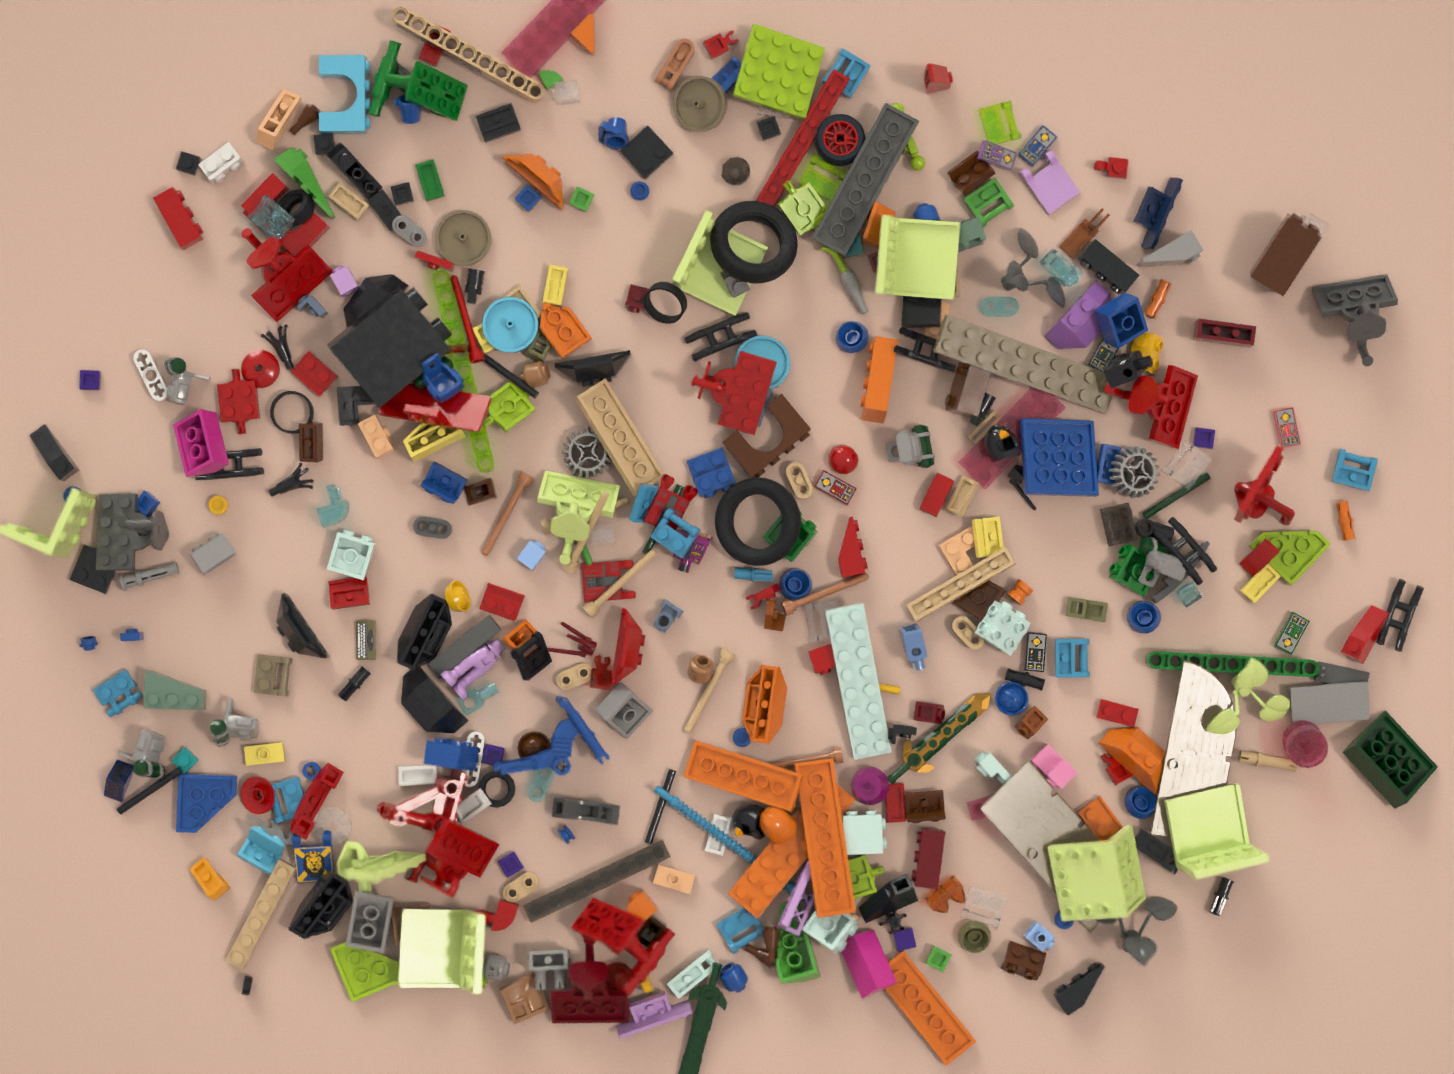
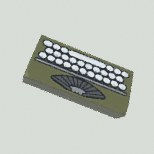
(366, 640)

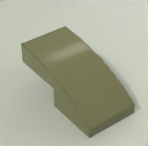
(1086, 609)

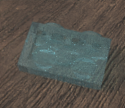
(271, 218)

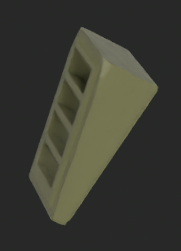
(533, 355)

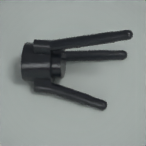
(1015, 476)

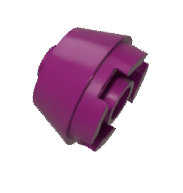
(869, 786)

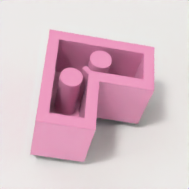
(1056, 769)

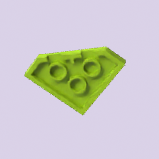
(1296, 553)
(364, 970)

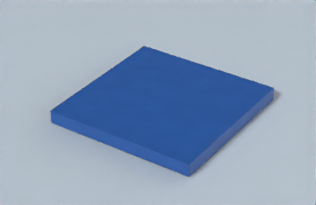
(1059, 457)

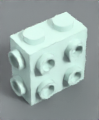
(1003, 627)
(864, 832)

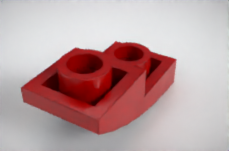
(936, 494)
(1259, 557)

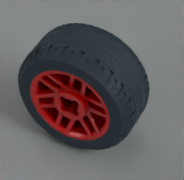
(839, 127)

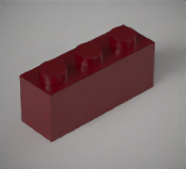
(1224, 333)
(928, 858)

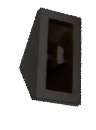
(651, 930)

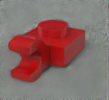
(1115, 167)
(767, 593)

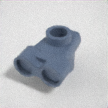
(669, 612)

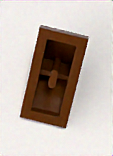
(480, 492)

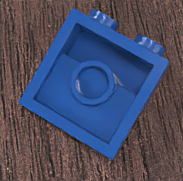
(711, 473)

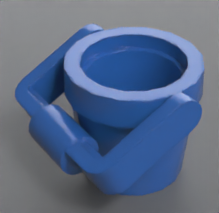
(409, 112)
(613, 133)

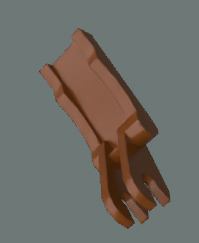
(1081, 236)

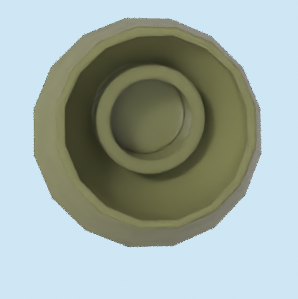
(968, 934)

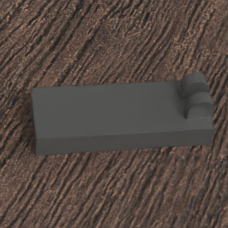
(1337, 674)

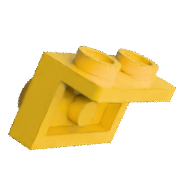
(1149, 345)

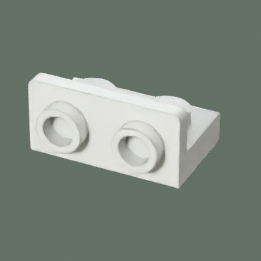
(221, 163)

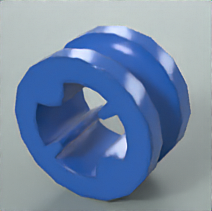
(306, 773)
(566, 834)

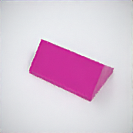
(868, 963)

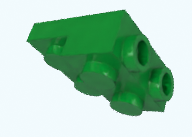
(806, 535)
(1129, 568)

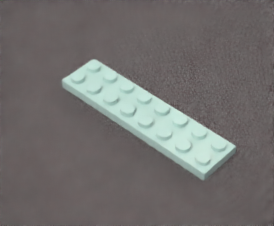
(858, 681)

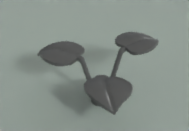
(1015, 276)
(1139, 947)

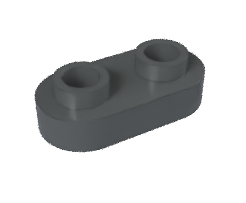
(432, 527)

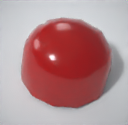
(843, 459)

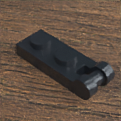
(1155, 850)

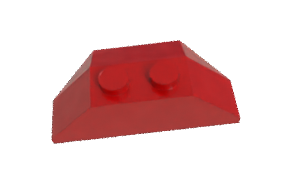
(627, 647)

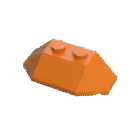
(540, 176)
(764, 704)
(1137, 754)

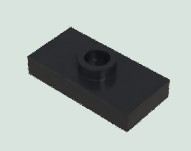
(384, 208)

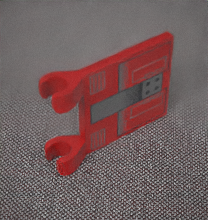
(666, 499)
(601, 577)

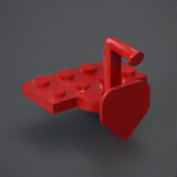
(284, 280)
(742, 392)
(1163, 402)
(1258, 495)
(458, 853)

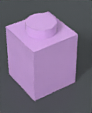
(344, 281)

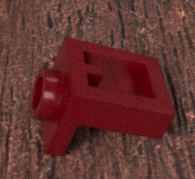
(635, 298)
(929, 712)

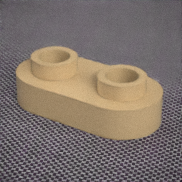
(800, 480)
(967, 633)
(574, 676)
(520, 887)

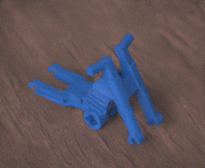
(560, 746)

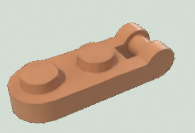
(676, 63)

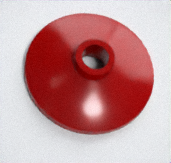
(269, 372)
(251, 795)

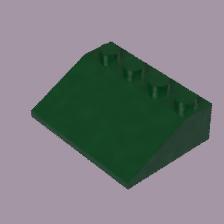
(1390, 760)

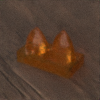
(950, 889)

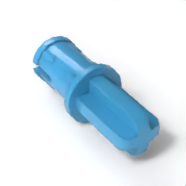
(753, 574)

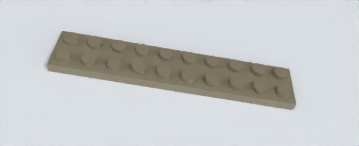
(1023, 363)

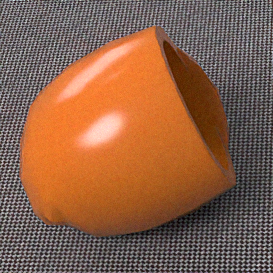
(777, 824)

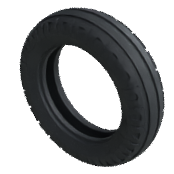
(745, 270)
(725, 521)

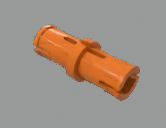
(1157, 298)
(1345, 521)

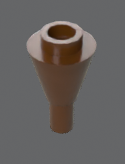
(308, 115)
(771, 938)
(761, 954)

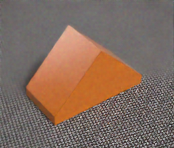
(585, 35)
(519, 635)

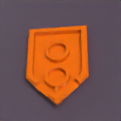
(562, 329)

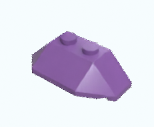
(1080, 324)

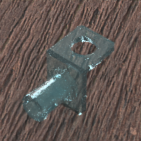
(479, 697)

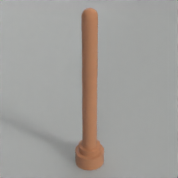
(524, 480)
(790, 606)
(836, 755)

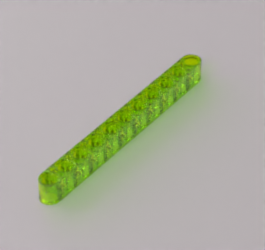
(463, 361)

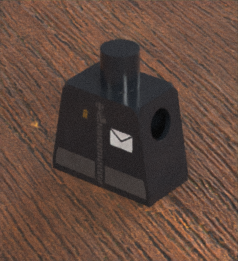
(1126, 368)

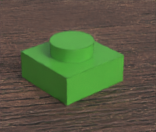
(581, 199)
(938, 958)

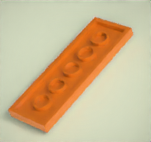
(743, 776)
(927, 1010)

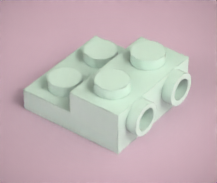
(351, 554)
(990, 766)
(831, 930)

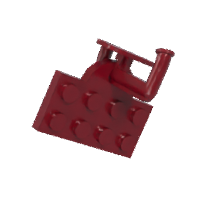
(589, 996)

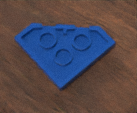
(201, 799)

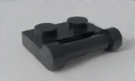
(534, 661)

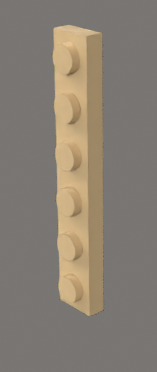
(961, 584)
(261, 914)

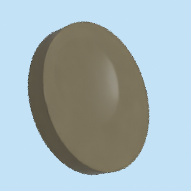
(700, 103)
(463, 238)

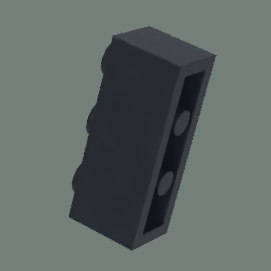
(1108, 267)

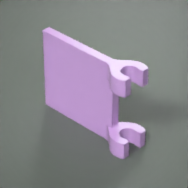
(1051, 184)

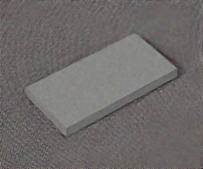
(1330, 702)

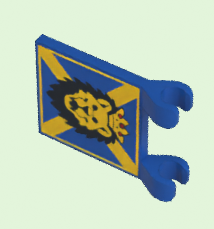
(313, 860)

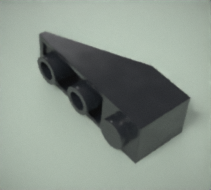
(354, 170)
(889, 898)
(1076, 993)

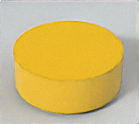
(218, 505)
(647, 985)

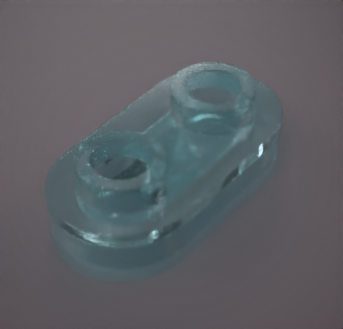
(999, 307)
(541, 783)

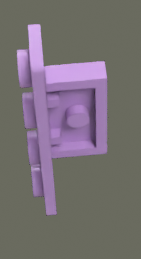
(651, 1013)

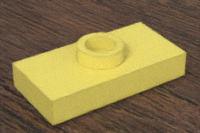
(555, 285)
(1260, 583)
(264, 754)

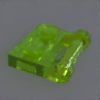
(994, 126)
(822, 184)

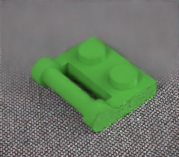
(984, 197)

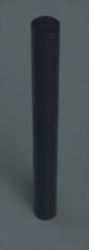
(510, 376)
(150, 790)
(659, 808)

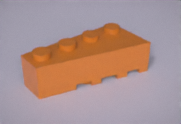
(879, 379)

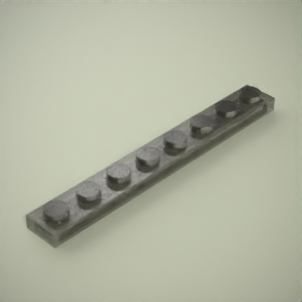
(596, 881)

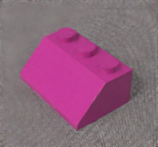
(201, 443)

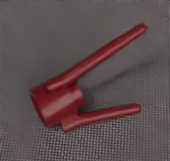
(585, 644)

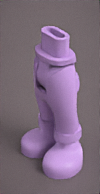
(481, 661)

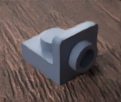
(316, 308)

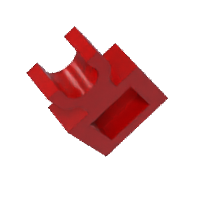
(718, 45)
(1115, 770)

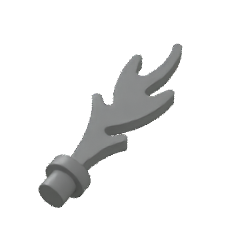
(275, 830)

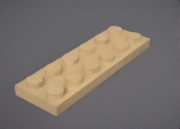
(619, 436)

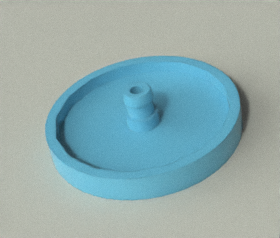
(510, 324)
(770, 349)

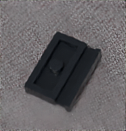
(498, 123)

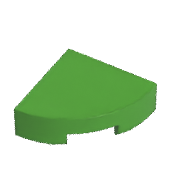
(549, 78)

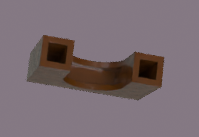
(793, 430)

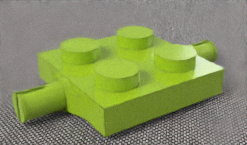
(803, 207)
(508, 407)
(863, 876)

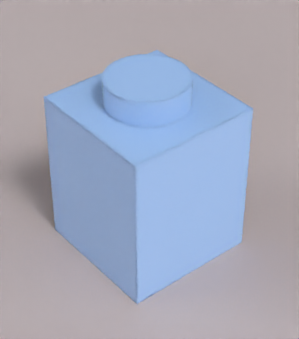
(532, 554)

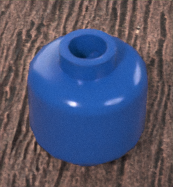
(926, 212)
(733, 977)

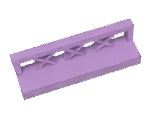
(793, 901)

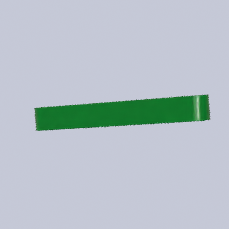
(1241, 663)

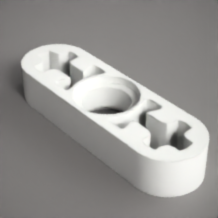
(140, 365)
(480, 754)

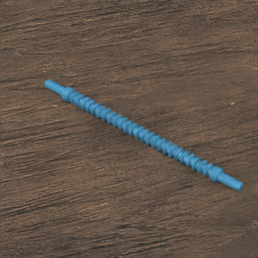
(674, 802)

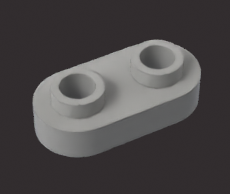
(409, 231)

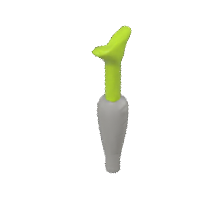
(848, 280)

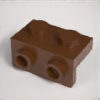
(924, 806)
(1023, 961)

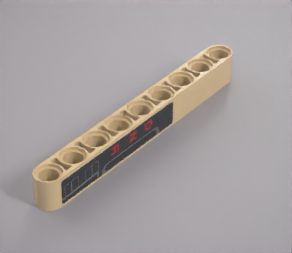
(462, 46)

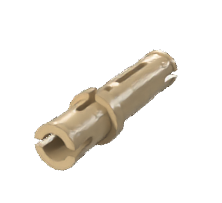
(1266, 760)

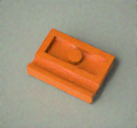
(1100, 819)

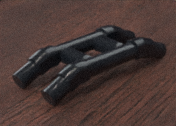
(716, 347)
(915, 354)
(239, 471)
(1174, 550)
(1408, 608)

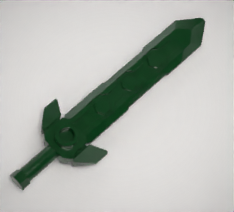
(702, 1021)

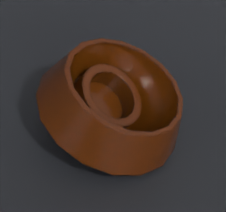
(532, 743)

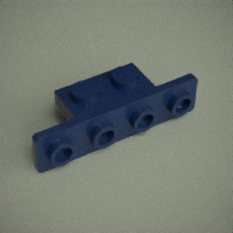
(1155, 210)

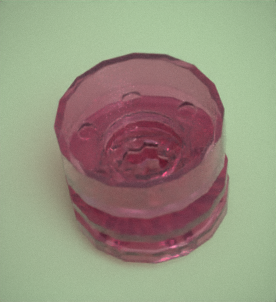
(1308, 753)

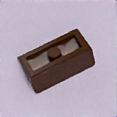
(311, 442)

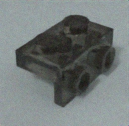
(1118, 524)

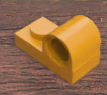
(210, 881)

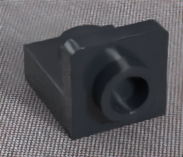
(905, 731)

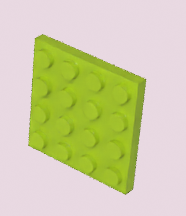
(778, 71)

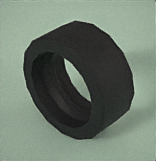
(306, 209)
(511, 788)

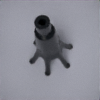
(280, 346)
(291, 482)
(893, 921)

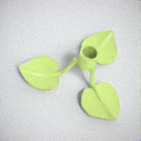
(1252, 675)

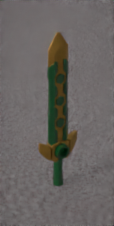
(938, 738)

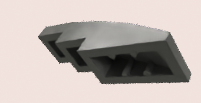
(1171, 583)
(465, 646)

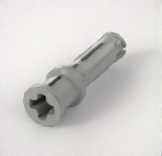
(139, 578)

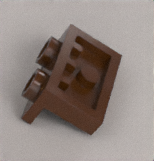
(970, 173)

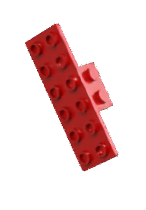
(461, 411)

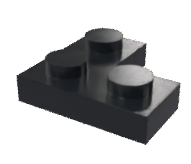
(348, 400)

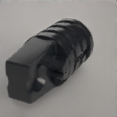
(474, 284)
(985, 407)

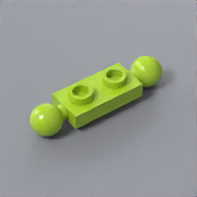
(917, 162)

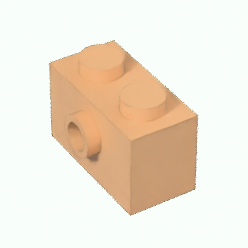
(376, 436)

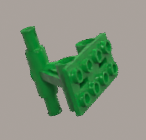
(423, 87)

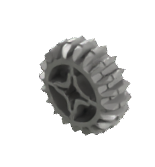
(1141, 460)
(577, 466)

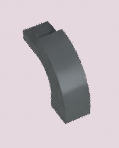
(586, 810)

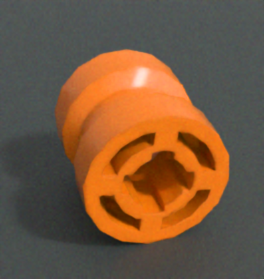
(1019, 592)

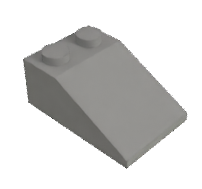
(1174, 253)
(370, 921)

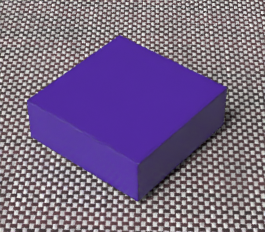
(90, 380)
(1204, 438)
(492, 754)
(510, 864)
(904, 939)

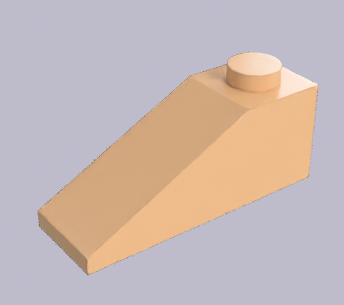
(277, 119)

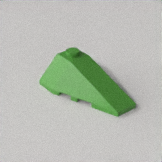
(299, 169)
(795, 954)

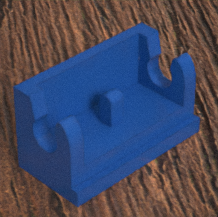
(728, 74)

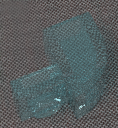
(1060, 268)
(337, 511)

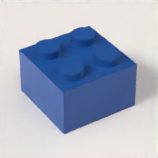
(1121, 320)
(451, 754)

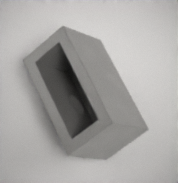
(213, 553)

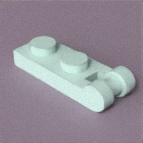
(691, 975)

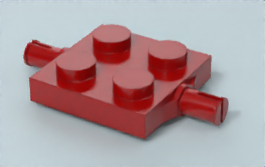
(238, 401)

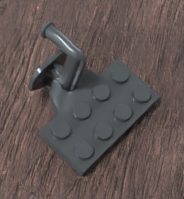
(1358, 304)
(121, 529)

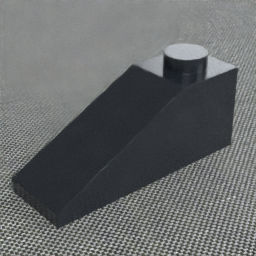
(54, 453)

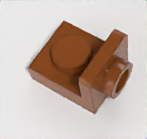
(773, 619)
(1031, 723)

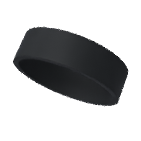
(655, 314)
(279, 397)

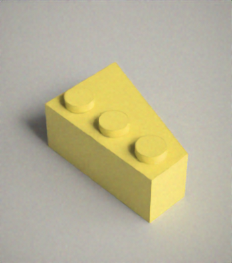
(429, 439)

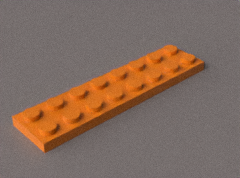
(825, 838)
(776, 866)

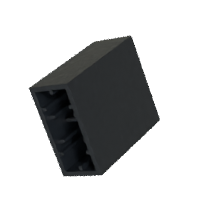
(390, 344)

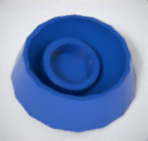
(857, 340)
(795, 584)
(1147, 622)
(1011, 698)
(1140, 802)

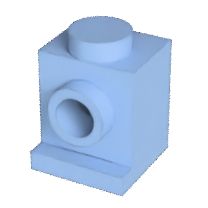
(1033, 933)

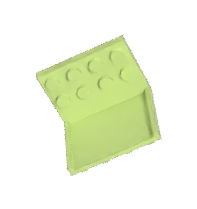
(918, 258)
(700, 272)
(66, 530)
(1211, 832)
(1098, 877)
(441, 949)

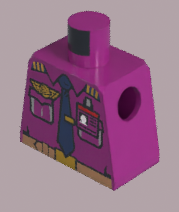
(695, 552)

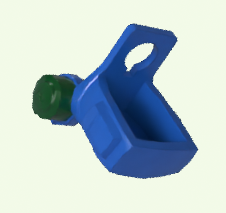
(439, 378)

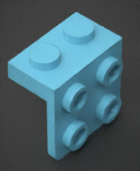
(261, 850)

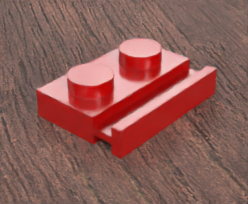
(314, 373)
(348, 593)
(502, 602)

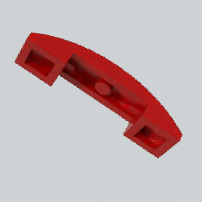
(313, 799)

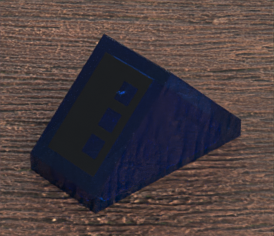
(118, 780)

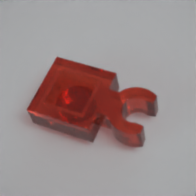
(601, 676)

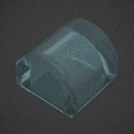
(1188, 594)

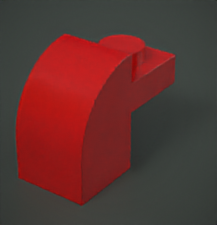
(503, 917)

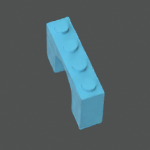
(355, 118)

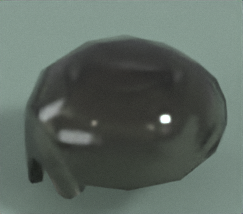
(736, 171)

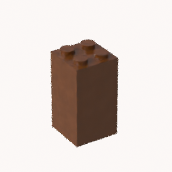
(1286, 253)

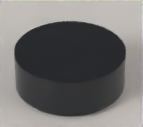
(247, 985)

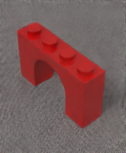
(297, 239)

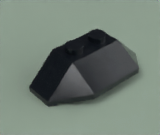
(369, 294)
(595, 368)
(297, 630)
(424, 632)
(430, 704)
(322, 906)

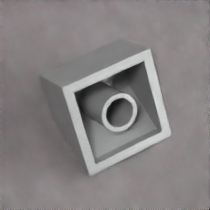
(624, 710)

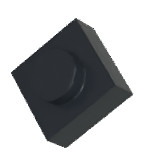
(768, 128)
(324, 143)
(188, 163)
(402, 194)

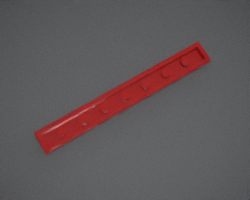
(803, 138)

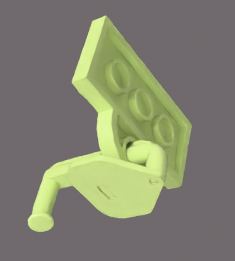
(574, 505)
(366, 869)

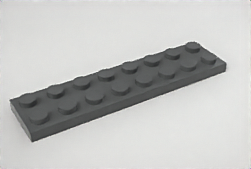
(865, 179)

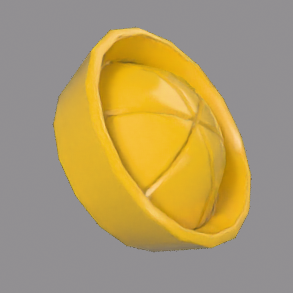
(457, 596)

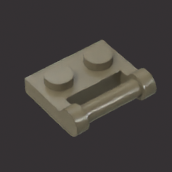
(266, 675)

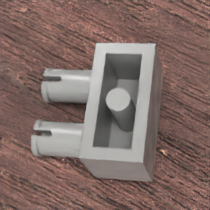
(547, 960)

